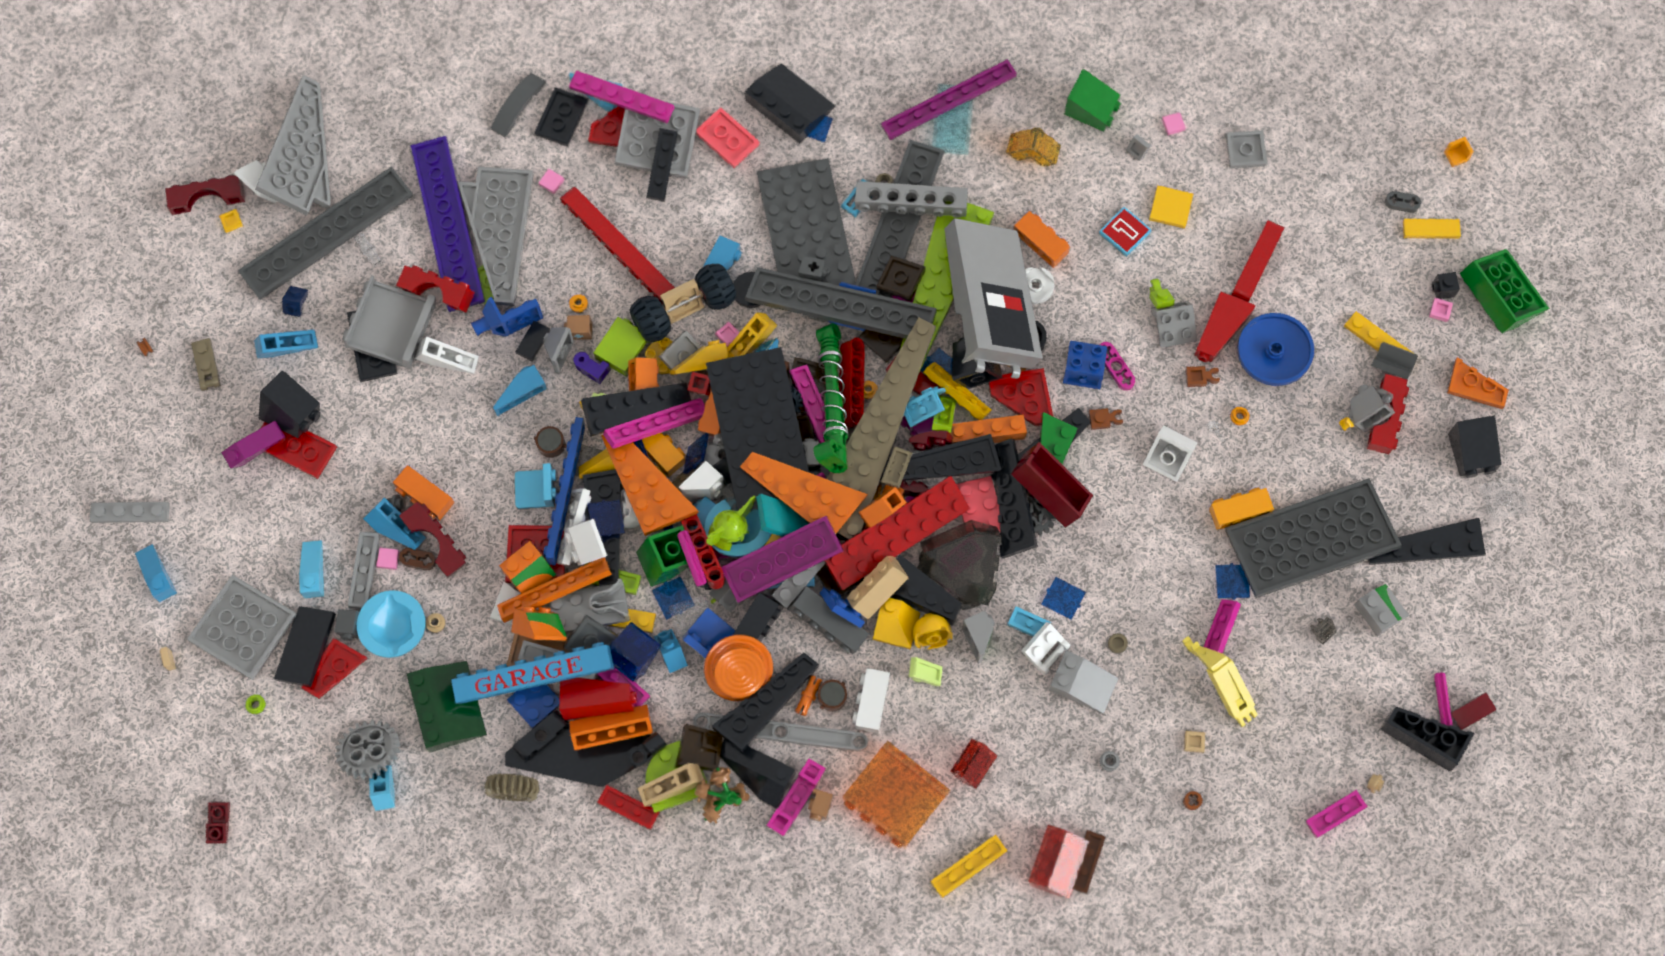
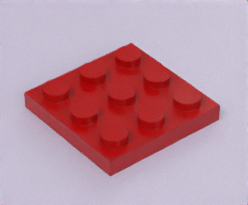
(537, 534)

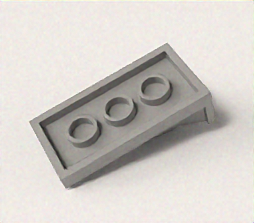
(603, 604)

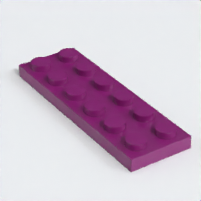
(782, 559)

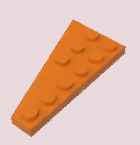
(650, 492)
(805, 492)

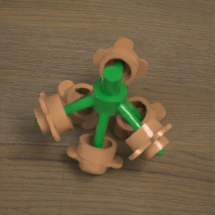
(715, 800)

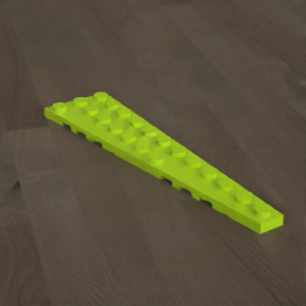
(936, 284)

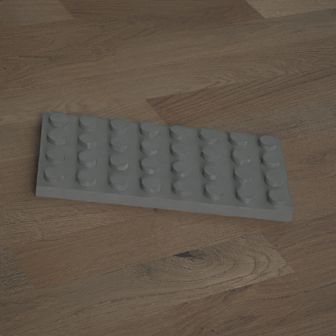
(805, 219)
(1312, 538)

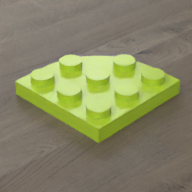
(662, 764)

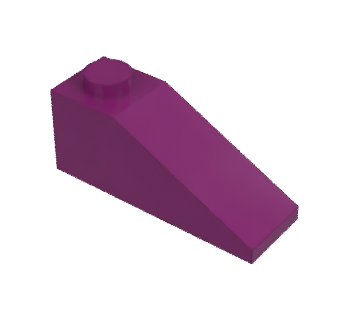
(252, 445)

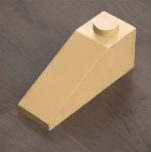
(671, 784)

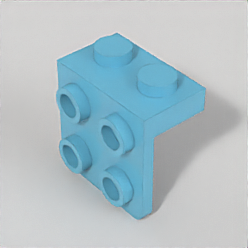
(535, 488)

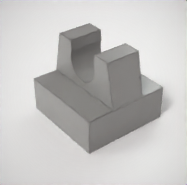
(1138, 147)

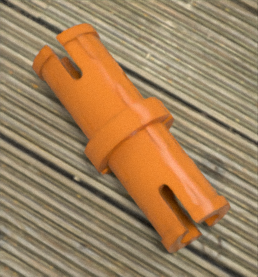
(808, 695)

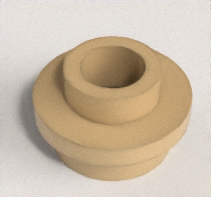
(435, 628)
(1375, 783)

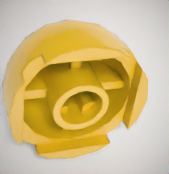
(932, 631)

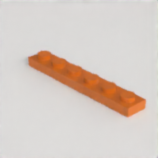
(555, 588)

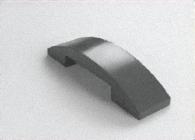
(516, 103)

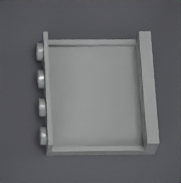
(389, 323)

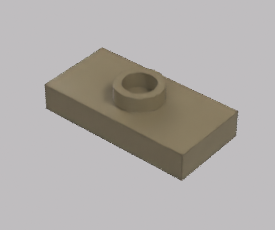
(896, 467)

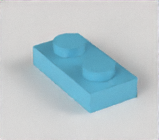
(1026, 621)

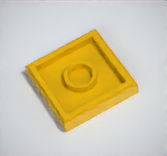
(1171, 206)

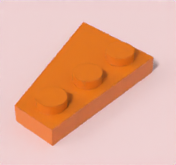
(1472, 385)

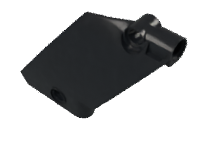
(590, 765)

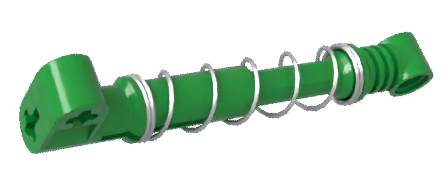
(832, 452)

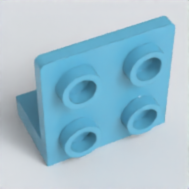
(924, 406)

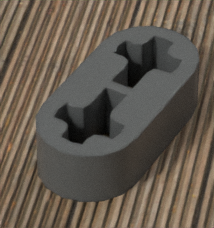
(1402, 201)

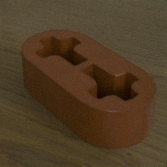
(418, 554)

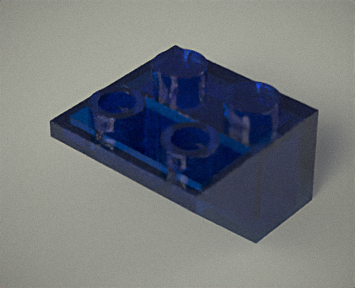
(633, 652)

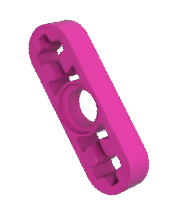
(1127, 374)

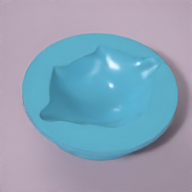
(754, 540)
(391, 624)

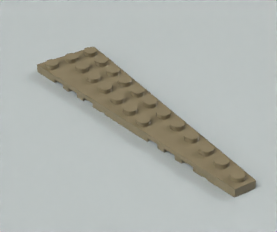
(878, 427)

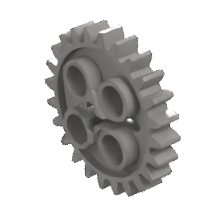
(367, 749)

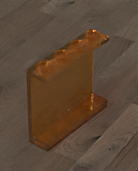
(895, 795)

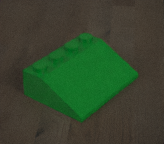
(1503, 290)

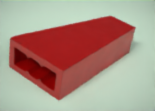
(1225, 321)
(594, 698)

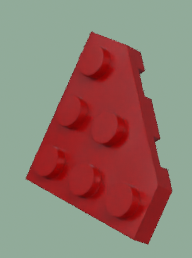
(608, 129)
(1024, 395)

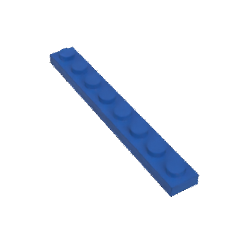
(563, 497)

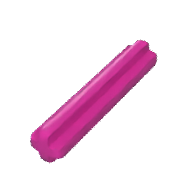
(692, 558)
(1443, 698)

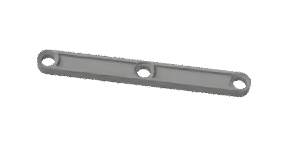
(800, 734)

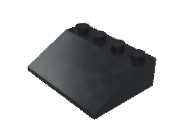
(788, 102)

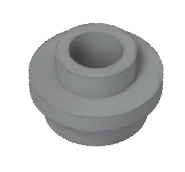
(1109, 754)

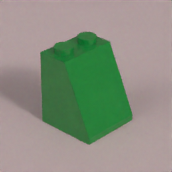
(1092, 102)
(662, 556)

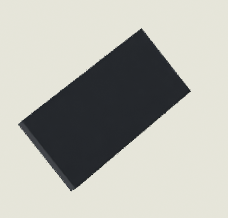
(372, 367)
(305, 646)

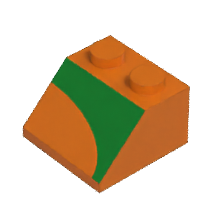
(527, 568)
(538, 624)

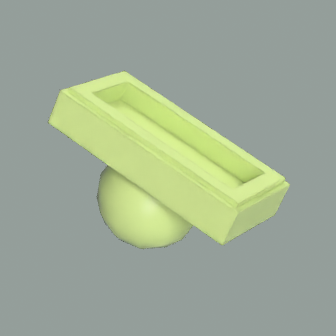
(925, 671)

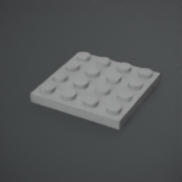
(640, 137)
(242, 627)

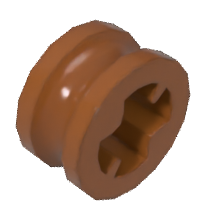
(144, 346)
(1186, 800)

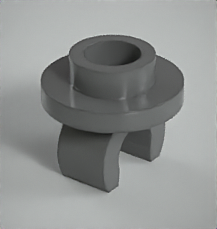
(397, 502)

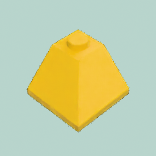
(896, 623)

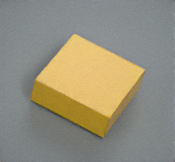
(231, 220)

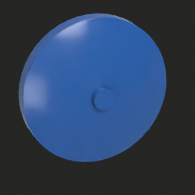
(1275, 349)

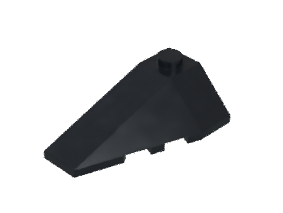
(758, 771)

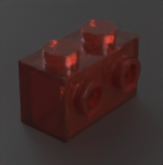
(973, 763)

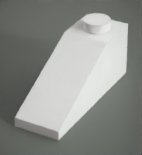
(445, 356)

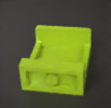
(620, 345)

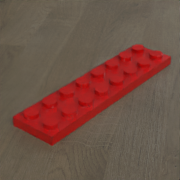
(897, 532)

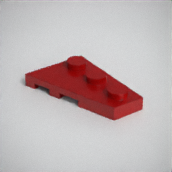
(334, 666)

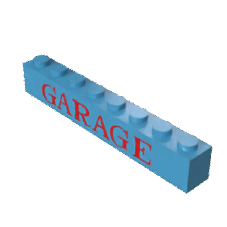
(532, 674)

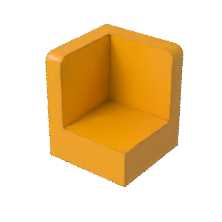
(1458, 151)

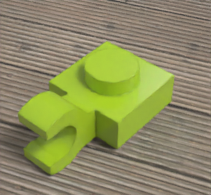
(1160, 297)

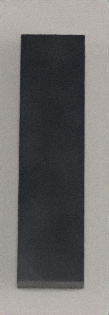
(662, 165)

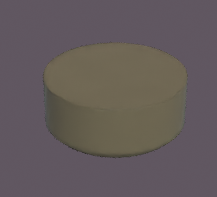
(1117, 643)

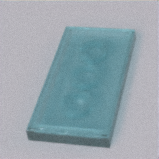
(953, 127)

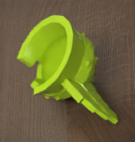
(729, 526)

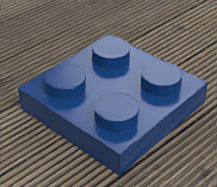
(841, 607)
(534, 704)

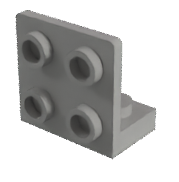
(1175, 324)

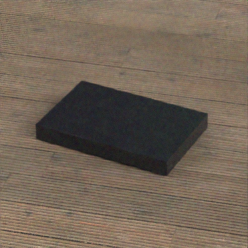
(561, 116)

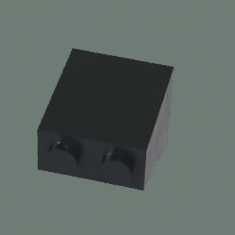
(965, 372)
(288, 405)
(1476, 446)

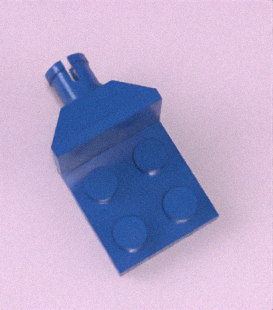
(510, 322)

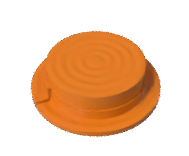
(738, 667)

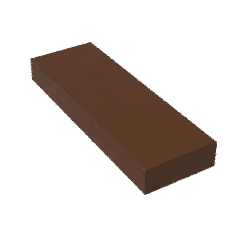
(1090, 861)

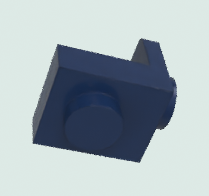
(293, 301)

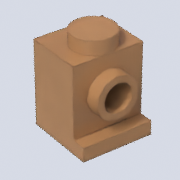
(820, 805)

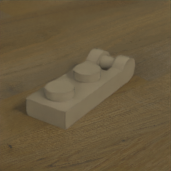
(205, 364)

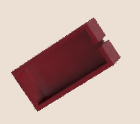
(1052, 485)

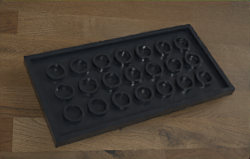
(755, 416)

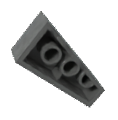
(818, 615)

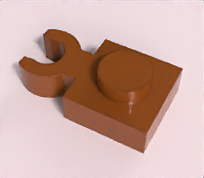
(1198, 376)
(1102, 418)

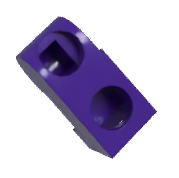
(591, 368)

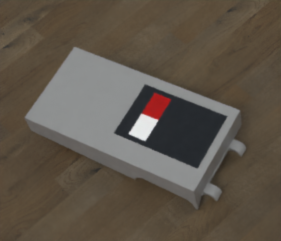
(992, 296)

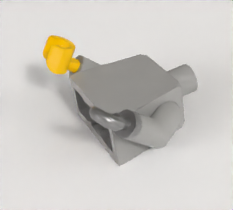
(1368, 408)

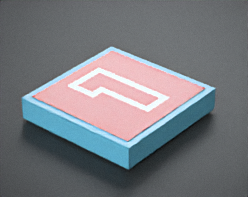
(1125, 231)

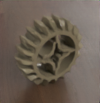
(512, 787)

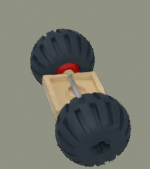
(710, 283)

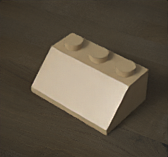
(877, 587)

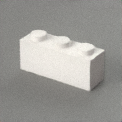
(871, 700)

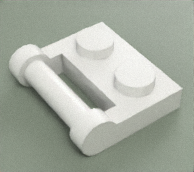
(1041, 644)

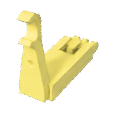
(1226, 681)

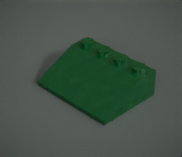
(439, 716)

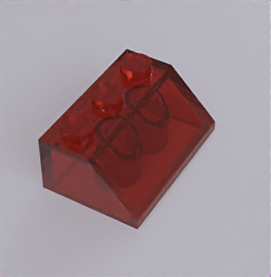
(1058, 862)

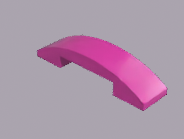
(796, 797)

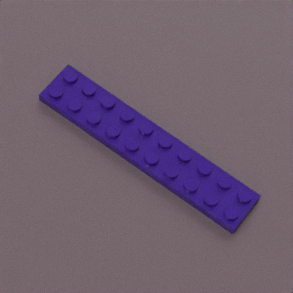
(446, 215)

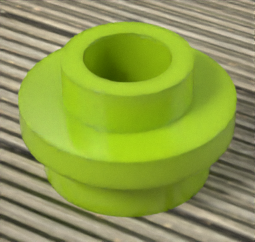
(249, 704)

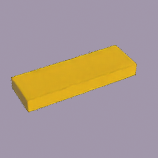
(1432, 228)

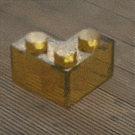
(1033, 145)

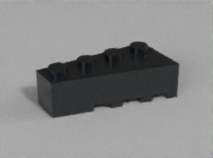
(925, 594)
(759, 617)
(1428, 737)

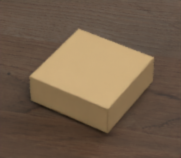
(167, 658)
(1194, 741)

